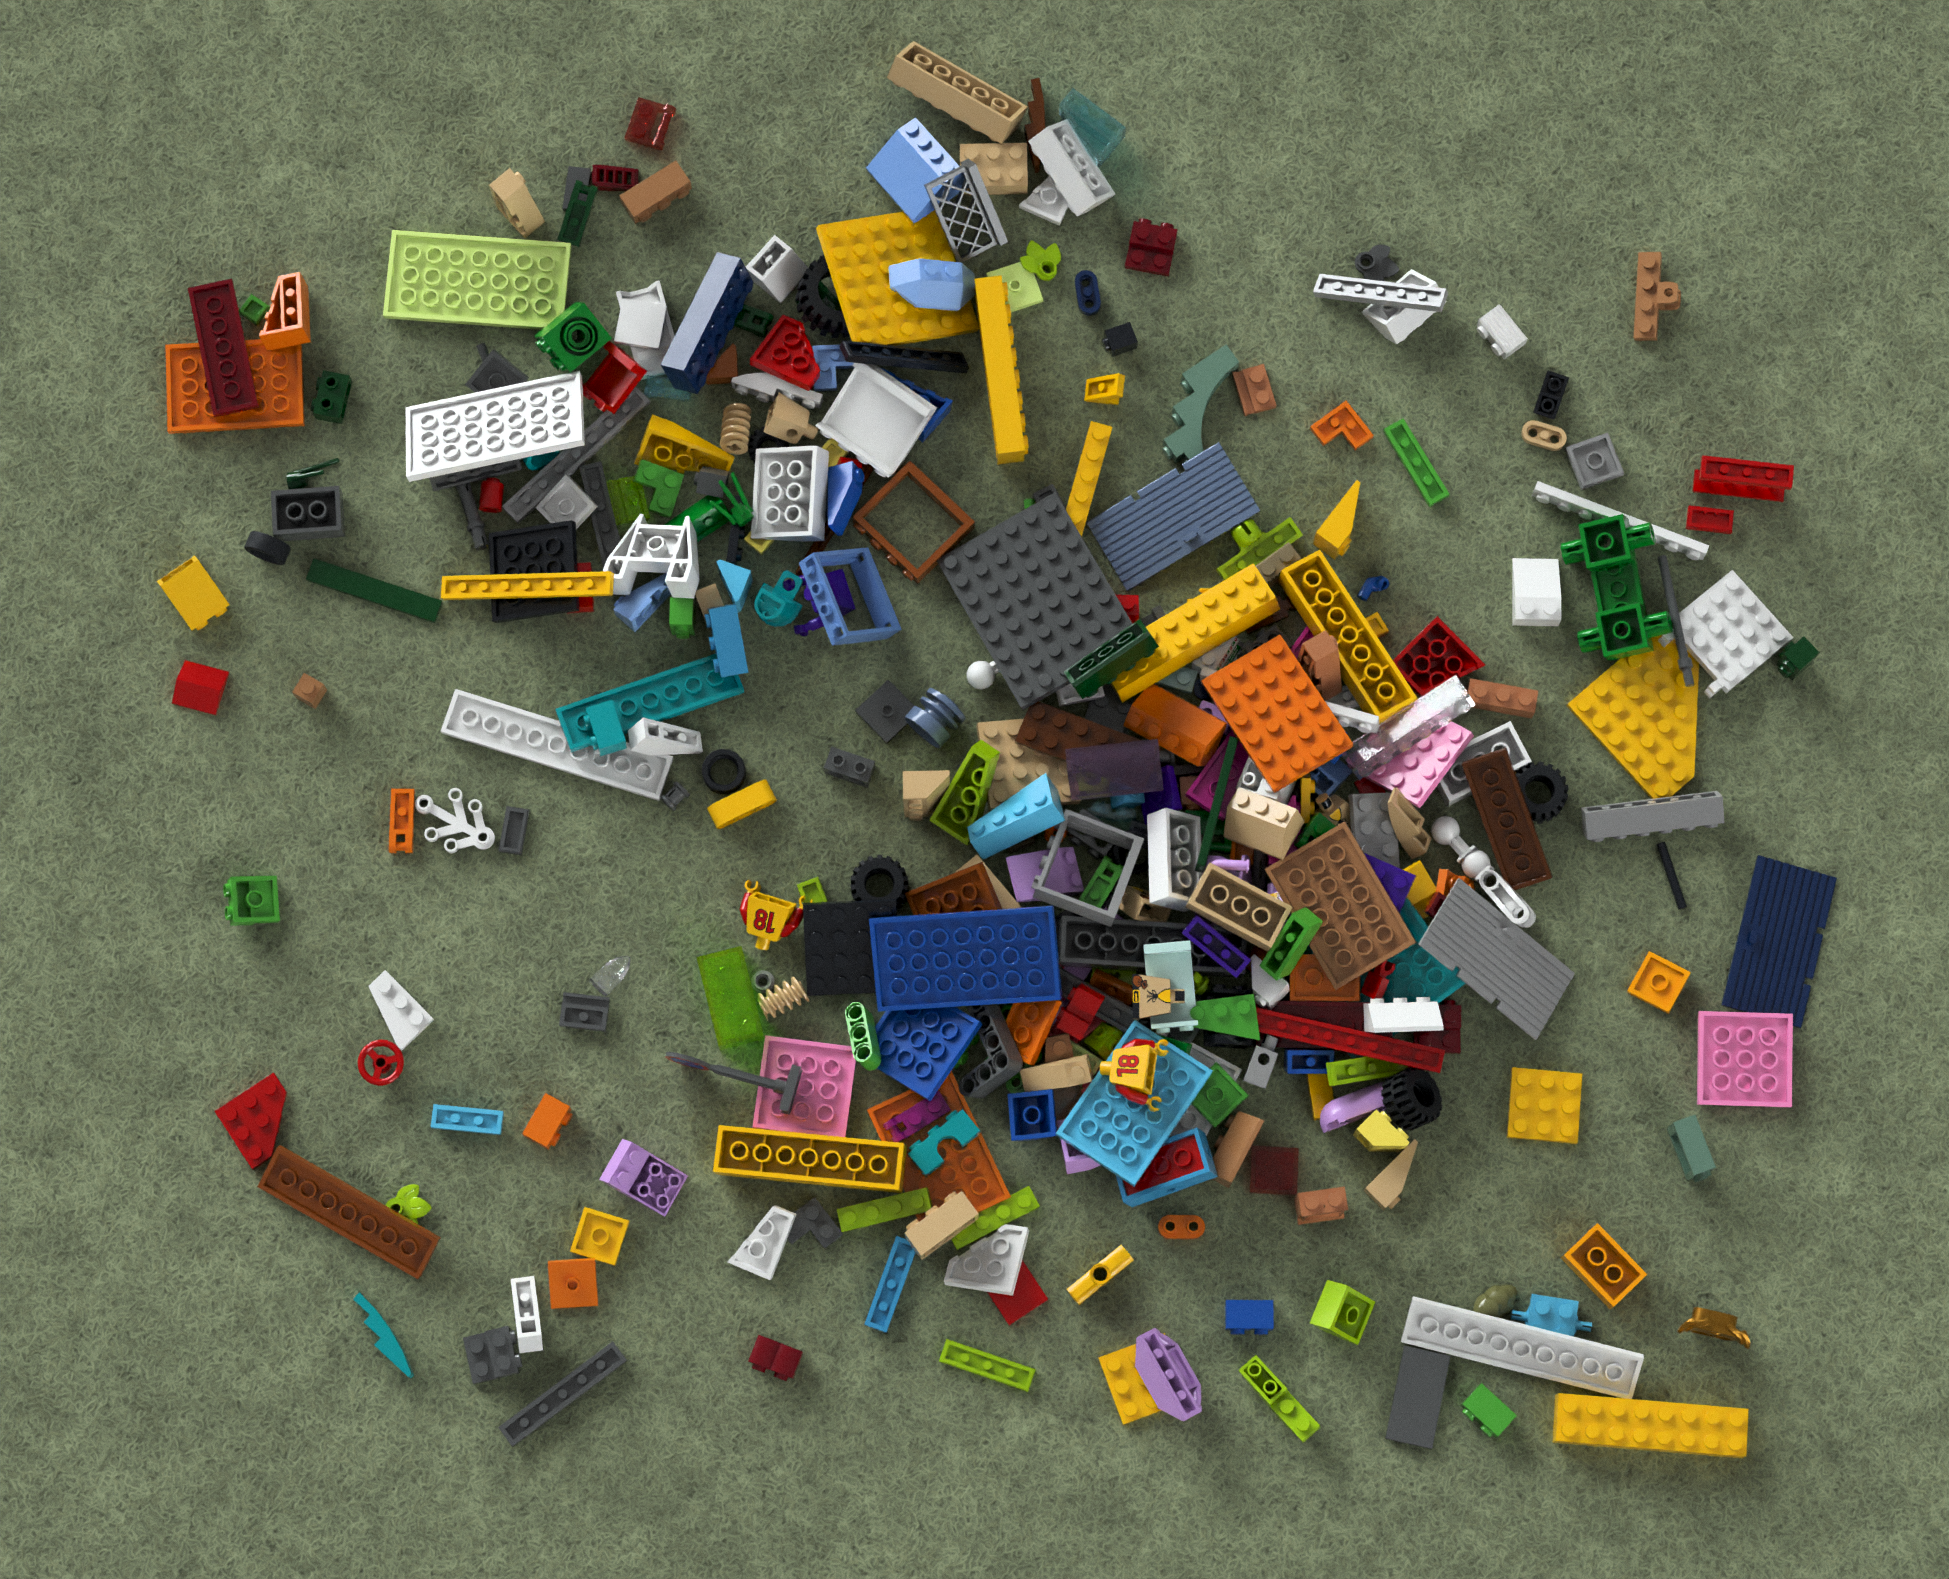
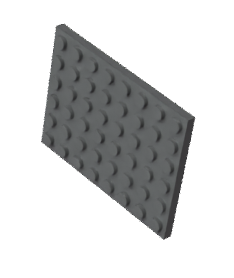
(1035, 597)

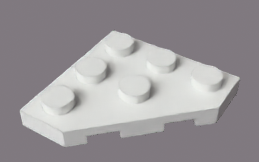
(991, 1262)

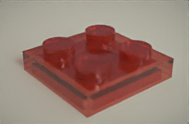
(1274, 1170)

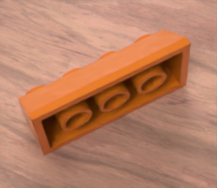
(1176, 725)

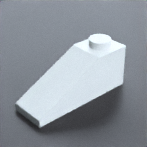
(663, 739)
(526, 1314)

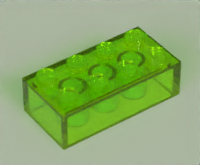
(730, 998)

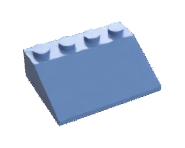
(910, 162)

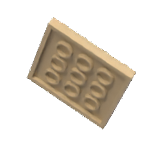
(1019, 764)

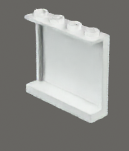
(876, 418)

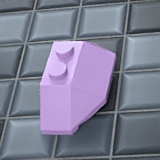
(1167, 1375)

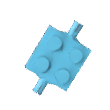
(1552, 1315)

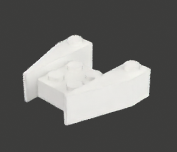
(657, 550)

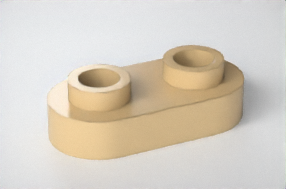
(1544, 433)

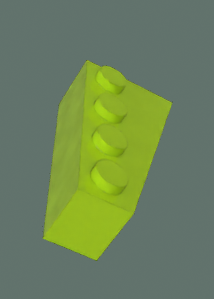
(968, 792)

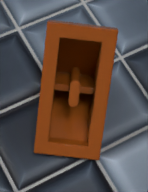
(725, 367)

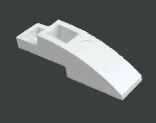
(767, 387)

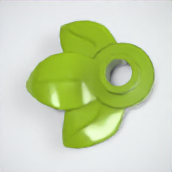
(1040, 258)
(410, 1205)

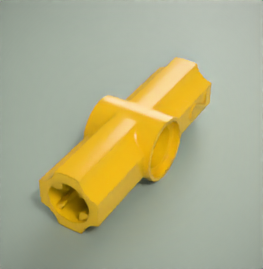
(1111, 1264)

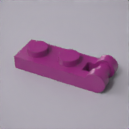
(917, 1117)

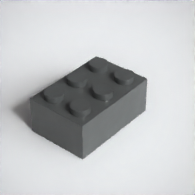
(308, 513)

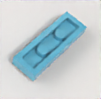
(467, 1119)

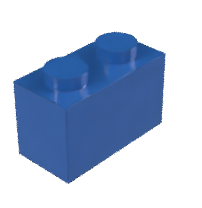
(1307, 1060)
(1249, 1316)

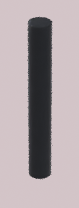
(1671, 875)

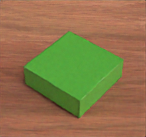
(254, 309)

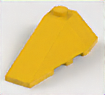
(679, 449)

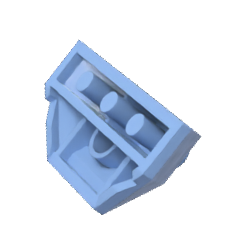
(933, 283)

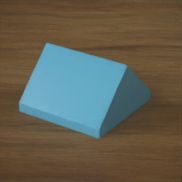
(737, 582)

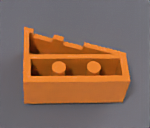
(289, 314)

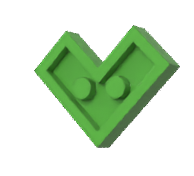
(665, 485)

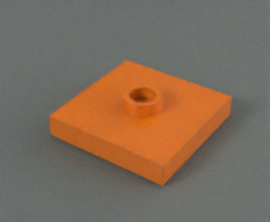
(573, 1283)

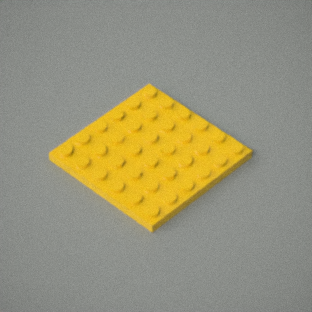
(859, 263)

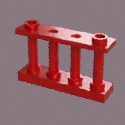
(1743, 478)

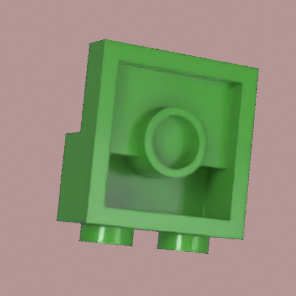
(251, 900)

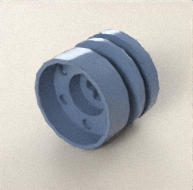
(938, 714)

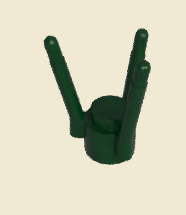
(299, 478)

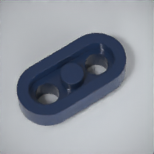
(1088, 293)

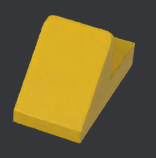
(1105, 389)

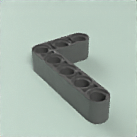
(1002, 1051)

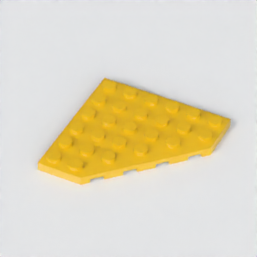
(1645, 718)

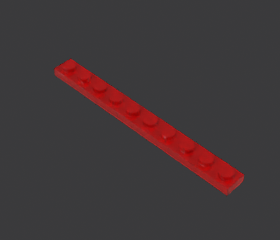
(1350, 1040)

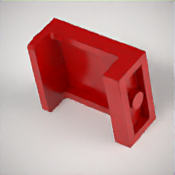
(613, 379)

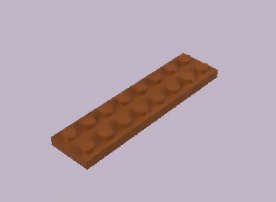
(349, 1212)

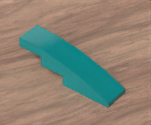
(388, 1342)

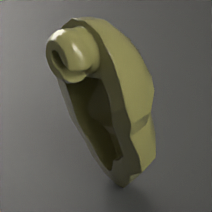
(1496, 1301)

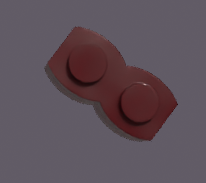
(775, 1357)

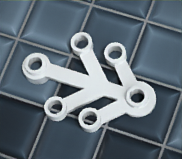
(458, 823)

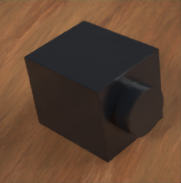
(1119, 339)

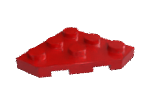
(787, 354)
(255, 1119)

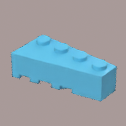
(1017, 818)

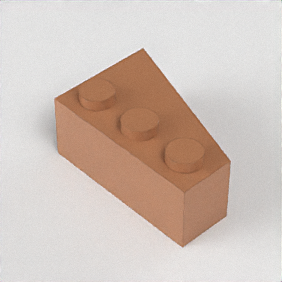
(1321, 663)

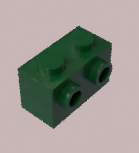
(331, 397)
(1796, 658)

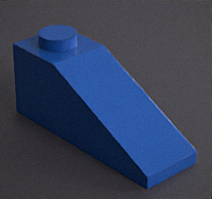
(843, 494)

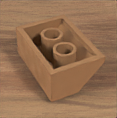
(1235, 1146)

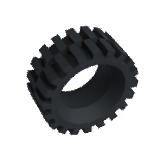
(812, 305)

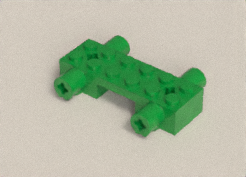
(1616, 587)

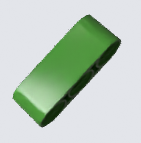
(869, 1043)

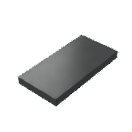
(1417, 1397)

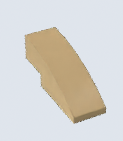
(1407, 825)

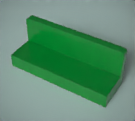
(703, 517)

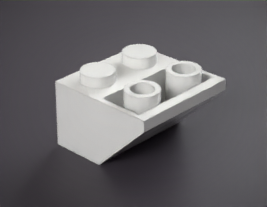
(776, 269)
(1253, 781)

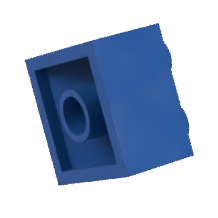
(1032, 1115)

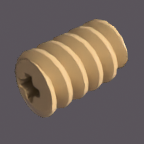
(735, 428)
(782, 998)

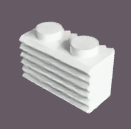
(1501, 332)

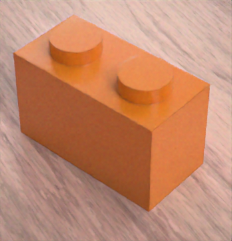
(547, 1121)

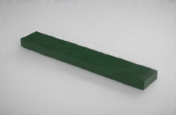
(374, 590)
(1216, 804)

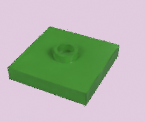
(1218, 1096)

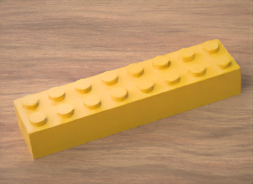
(999, 366)
(1199, 628)
(1362, 657)
(810, 1159)
(1650, 1425)

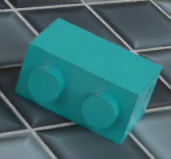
(606, 728)

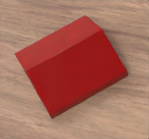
(199, 687)

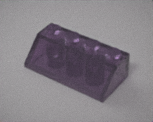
(1114, 769)

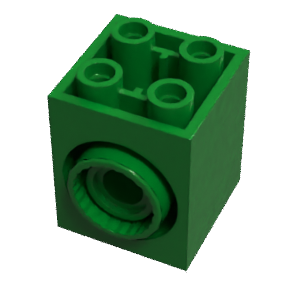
(558, 342)

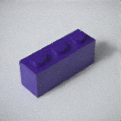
(1216, 945)

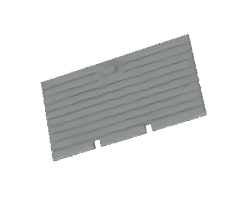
(1496, 958)

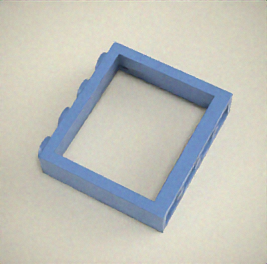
(871, 589)

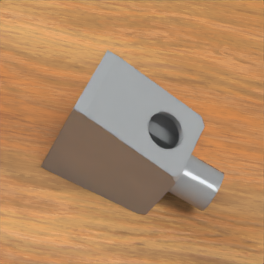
(1257, 1073)

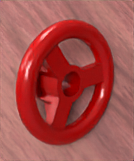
(397, 1058)

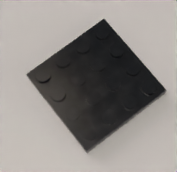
(529, 551)
(840, 945)

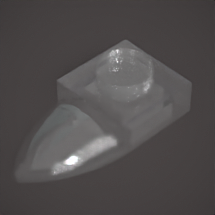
(610, 975)

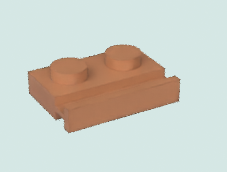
(1254, 390)

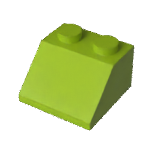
(1342, 1312)

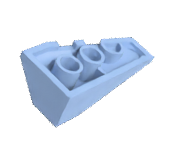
(642, 602)

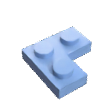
(829, 359)

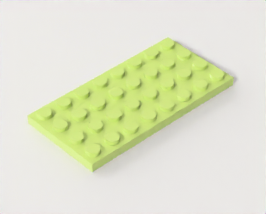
(476, 280)

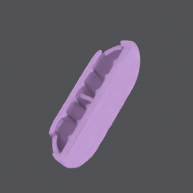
(1352, 1107)

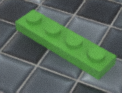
(1416, 462)

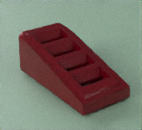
(606, 170)

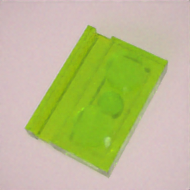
(627, 500)

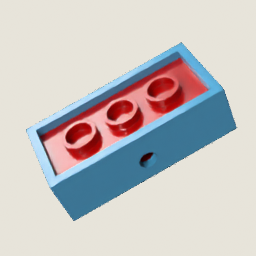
(1178, 1165)

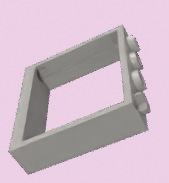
(1103, 832)

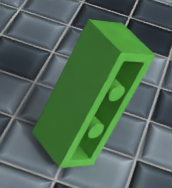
(1291, 943)

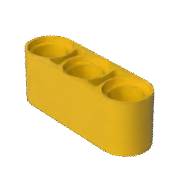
(741, 804)

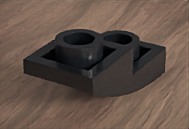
(1551, 395)

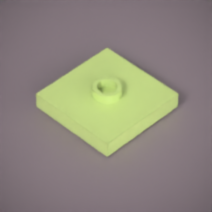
(1021, 285)

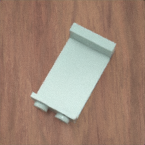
(1172, 962)

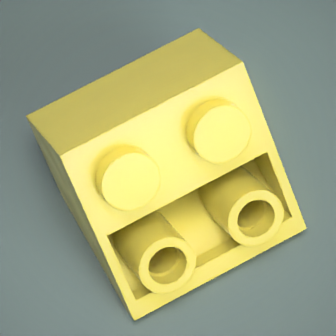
(1380, 1135)

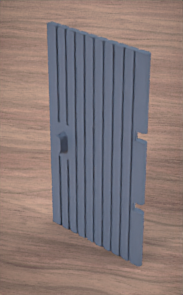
(1173, 516)

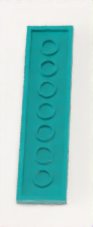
(652, 698)

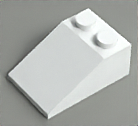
(1536, 592)

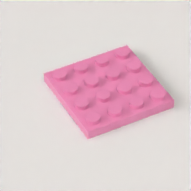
(1424, 764)
(1744, 1059)
(822, 1092)

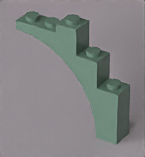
(1201, 382)

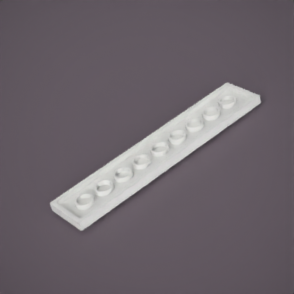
(543, 742)
(1522, 1348)

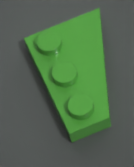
(1228, 1015)

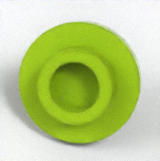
(1200, 983)

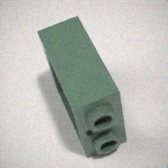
(1691, 1148)

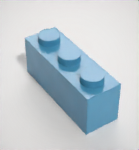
(726, 640)

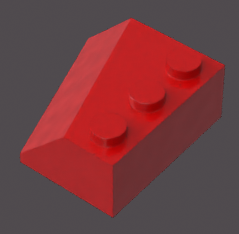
(1435, 657)

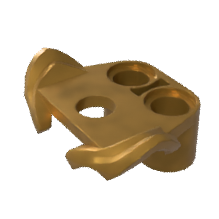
(1715, 1325)

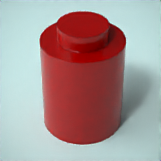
(491, 496)

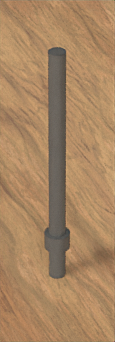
(1684, 662)

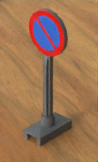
(786, 1088)

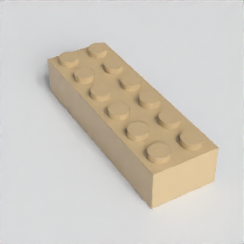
(957, 92)

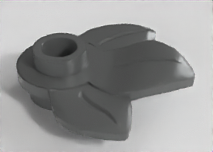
(1380, 265)

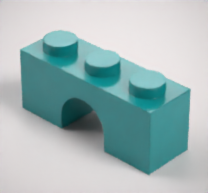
(925, 1153)

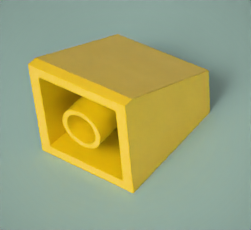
(194, 593)

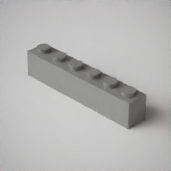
(1652, 815)

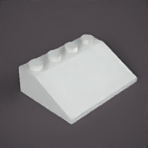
(790, 493)

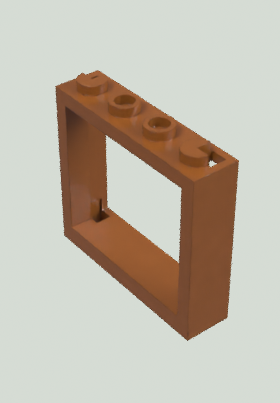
(936, 494)

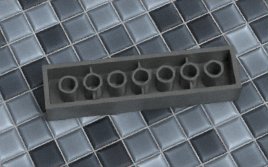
(1120, 947)

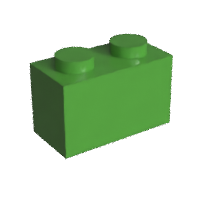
(682, 617)
(1488, 1411)

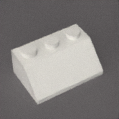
(1399, 322)
(1402, 1015)

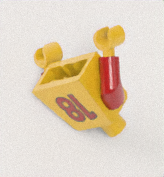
(769, 916)
(1134, 1070)

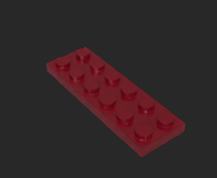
(223, 347)
(1336, 1013)

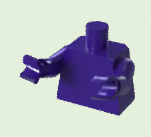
(841, 593)

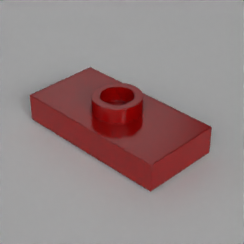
(1709, 519)

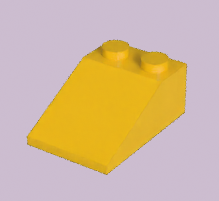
(1335, 532)

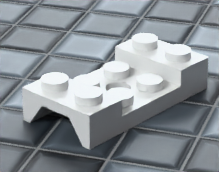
(649, 358)

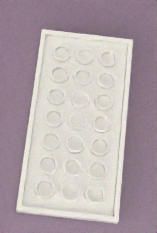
(494, 426)

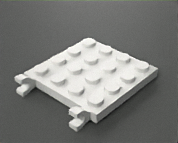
(1729, 632)

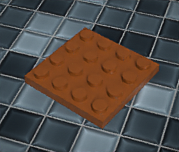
(957, 892)

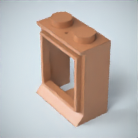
(1311, 1205)

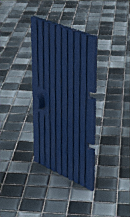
(1778, 939)

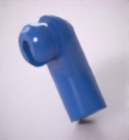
(1371, 585)

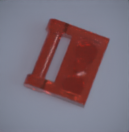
(643, 121)

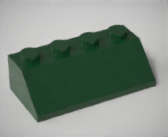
(1111, 659)

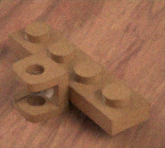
(1652, 296)

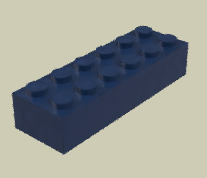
(707, 323)

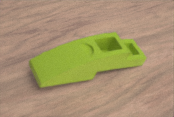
(1279, 1399)

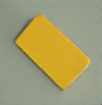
(1319, 1093)

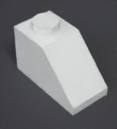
(1265, 988)

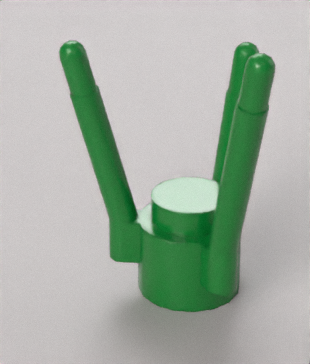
(740, 514)

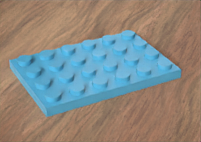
(1128, 1134)

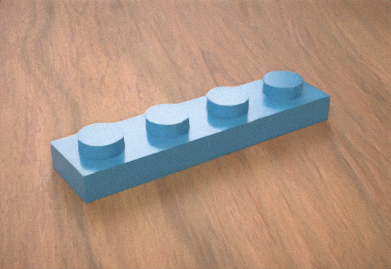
(890, 1285)

